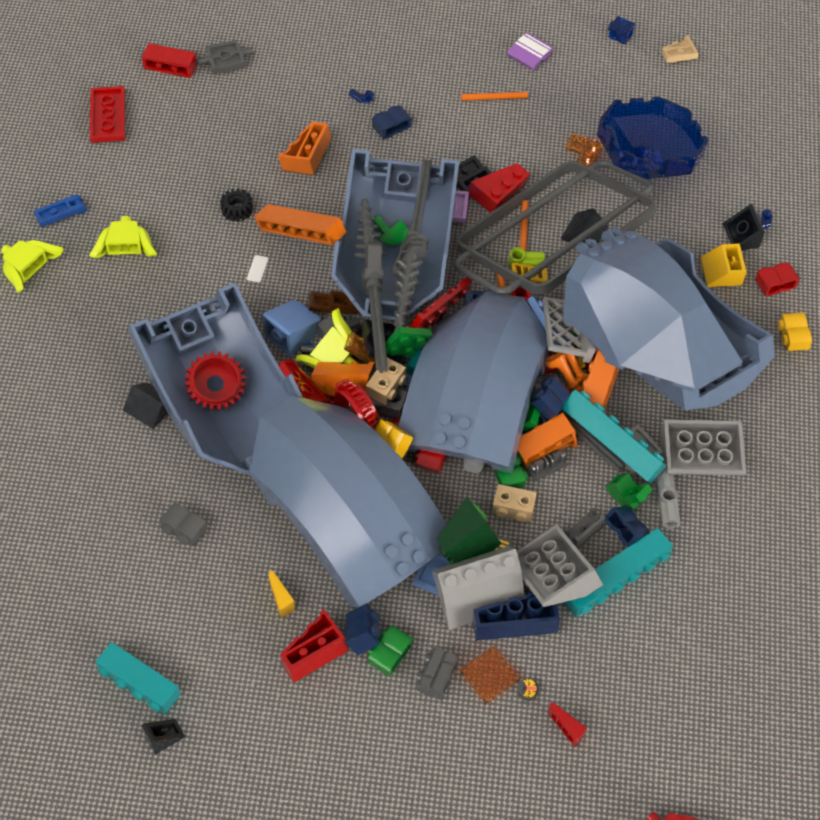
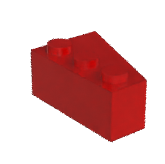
(498, 187)
(314, 648)

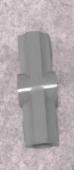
(668, 508)

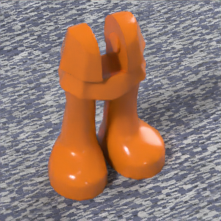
(560, 361)

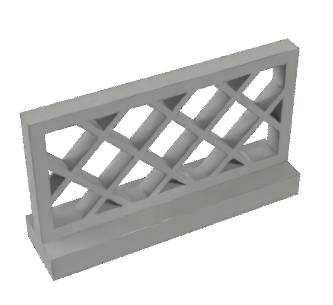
(586, 347)

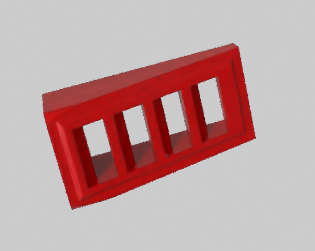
(568, 725)

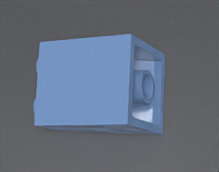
(290, 326)

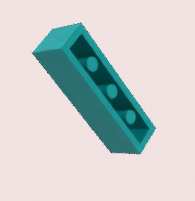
(137, 678)

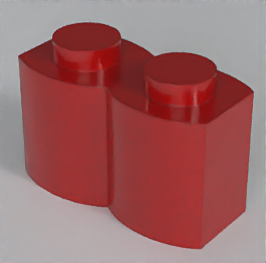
(777, 279)

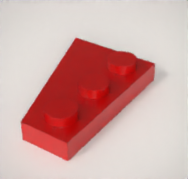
(304, 383)

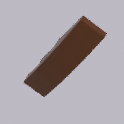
(329, 302)

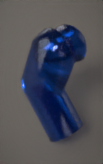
(361, 98)
(766, 219)

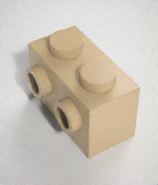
(384, 385)
(514, 503)

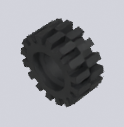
(236, 212)

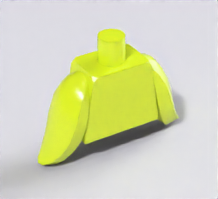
(123, 238)
(26, 259)
(331, 346)

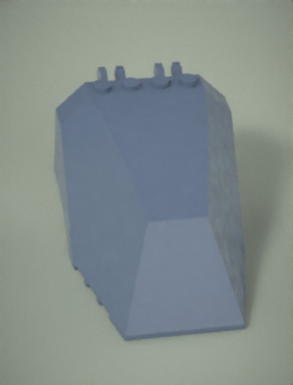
(645, 312)

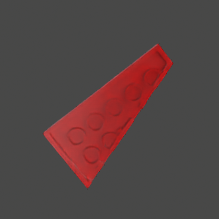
(441, 305)

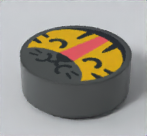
(528, 689)

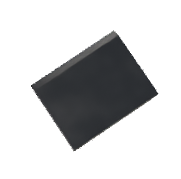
(581, 222)
(745, 228)
(145, 405)

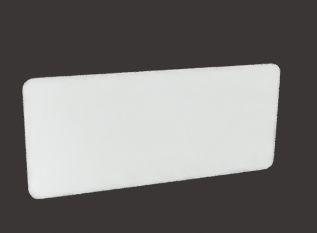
(257, 268)

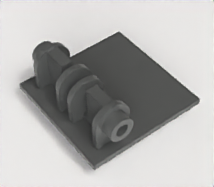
(547, 465)

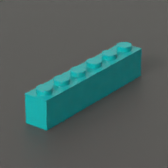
(613, 436)
(624, 568)

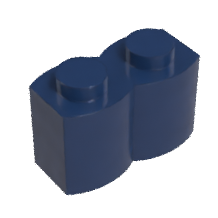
(391, 121)
(550, 397)
(625, 523)

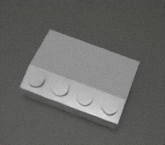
(703, 447)
(556, 568)
(478, 583)

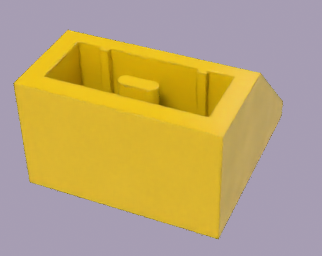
(724, 266)

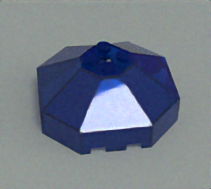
(655, 132)

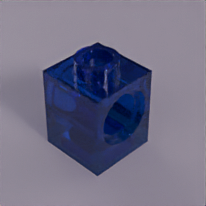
(621, 30)

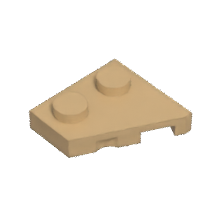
(680, 51)

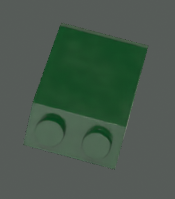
(467, 535)

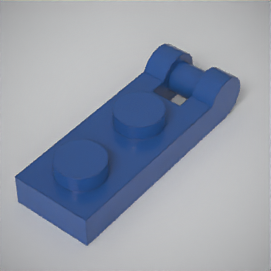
(60, 210)

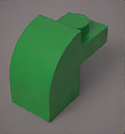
(390, 235)
(626, 491)

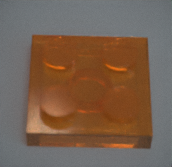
(489, 675)

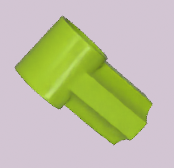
(532, 258)

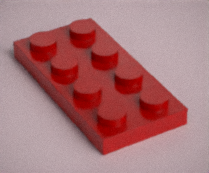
(107, 114)

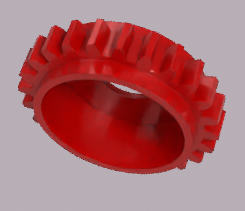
(215, 366)
(356, 400)

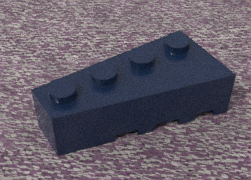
(515, 619)

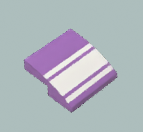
(530, 51)

